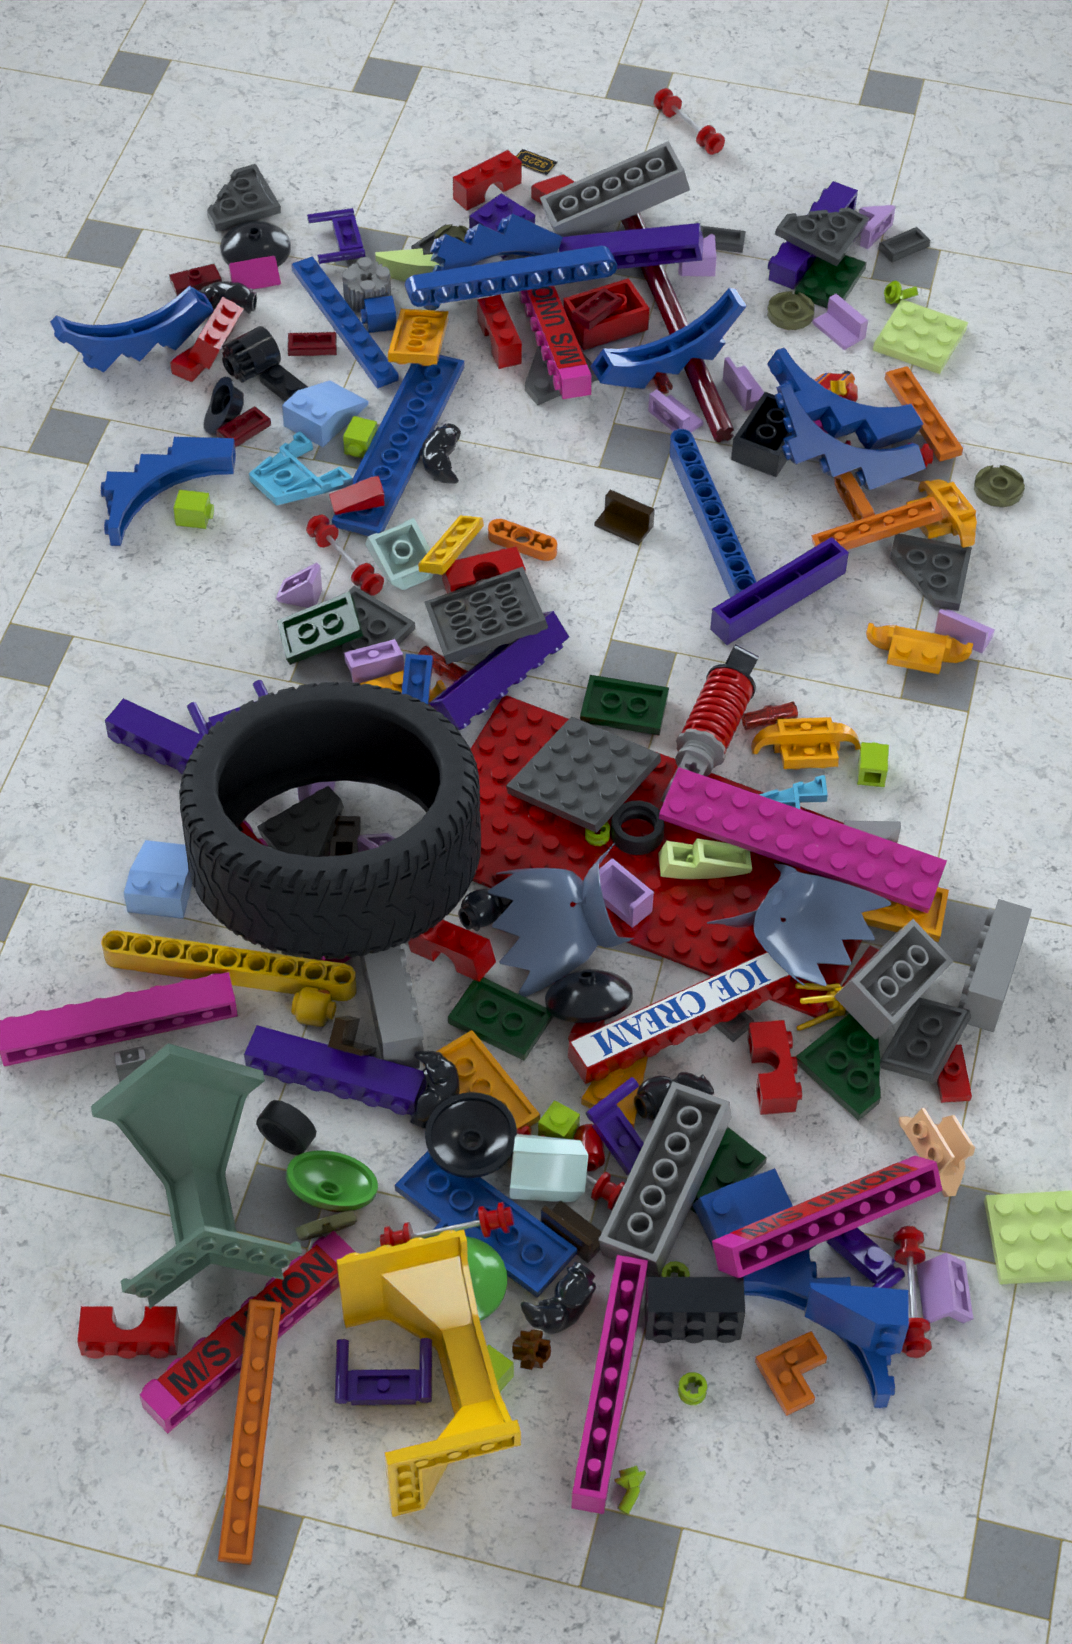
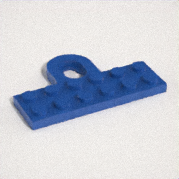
(531, 1249)

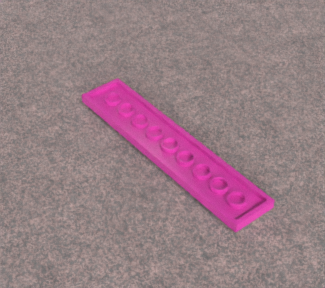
(803, 839)

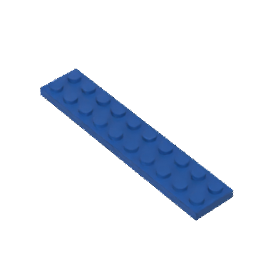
(400, 439)

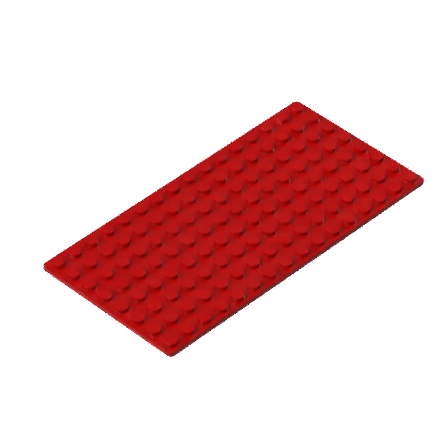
(677, 928)

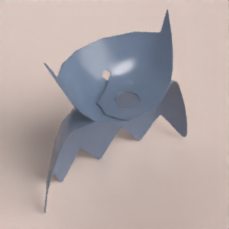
(817, 920)
(551, 931)

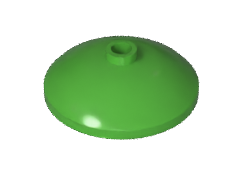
(331, 1181)
(487, 1276)

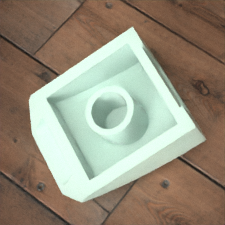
(398, 554)
(548, 1169)

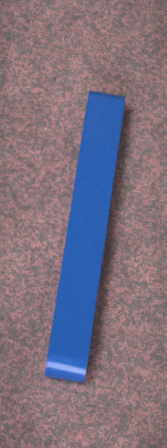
(510, 276)
(710, 512)

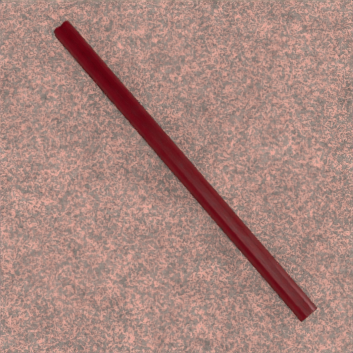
(696, 368)

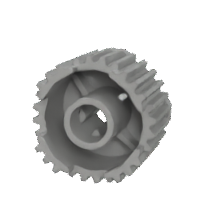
(365, 281)

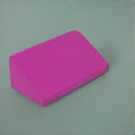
(255, 272)

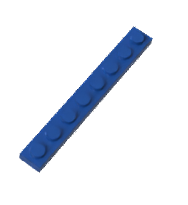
(345, 322)

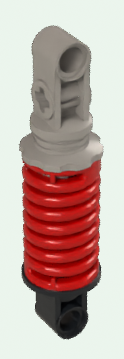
(716, 714)

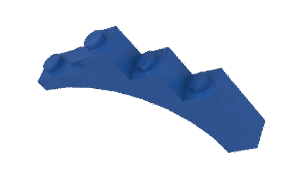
(515, 238)
(136, 338)
(699, 339)
(839, 416)
(809, 440)
(155, 473)
(790, 1283)

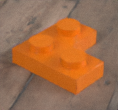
(784, 1368)

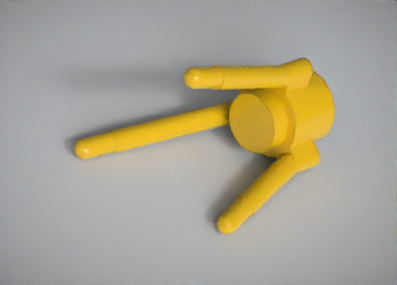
(832, 1002)

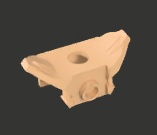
(941, 1143)

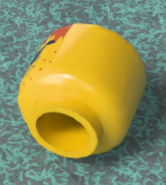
(313, 1006)

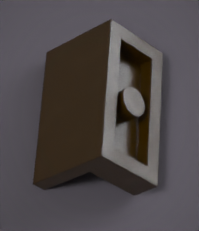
(626, 517)
(344, 1035)
(573, 1229)

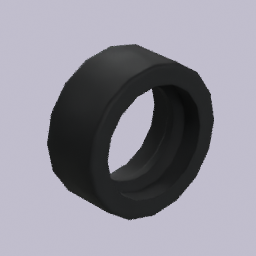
(631, 844)
(286, 1127)

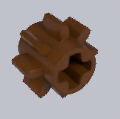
(531, 1349)

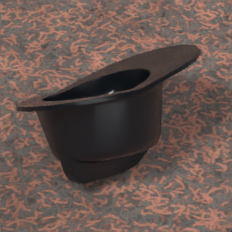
(224, 405)

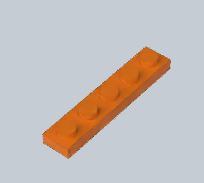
(934, 429)
(883, 524)

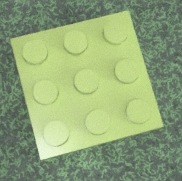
(920, 336)
(1031, 1236)

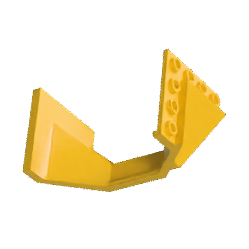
(431, 1295)

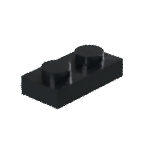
(281, 382)

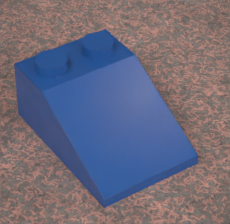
(741, 1204)
(863, 1315)

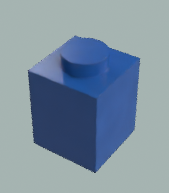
(379, 314)

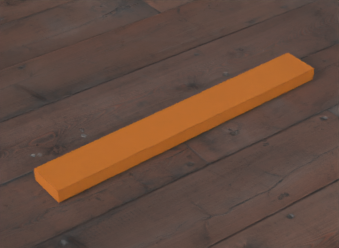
(249, 1433)

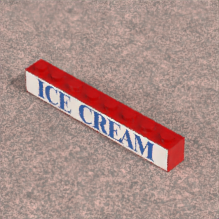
(677, 1017)

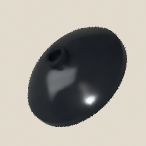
(255, 241)
(588, 996)
(465, 1120)

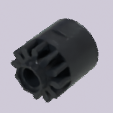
(251, 354)

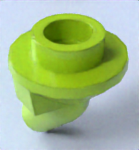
(894, 293)
(629, 1479)

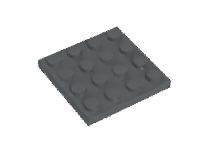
(485, 615)
(583, 774)

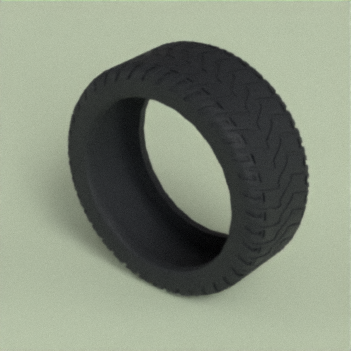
(342, 901)

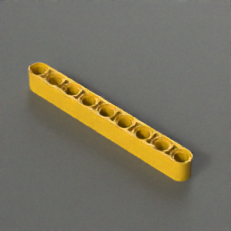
(216, 957)

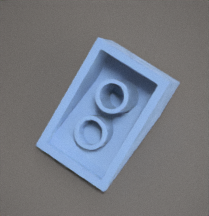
(321, 411)
(159, 881)

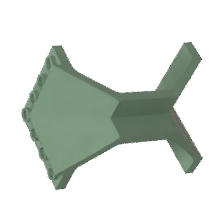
(183, 1122)

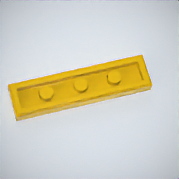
(451, 545)

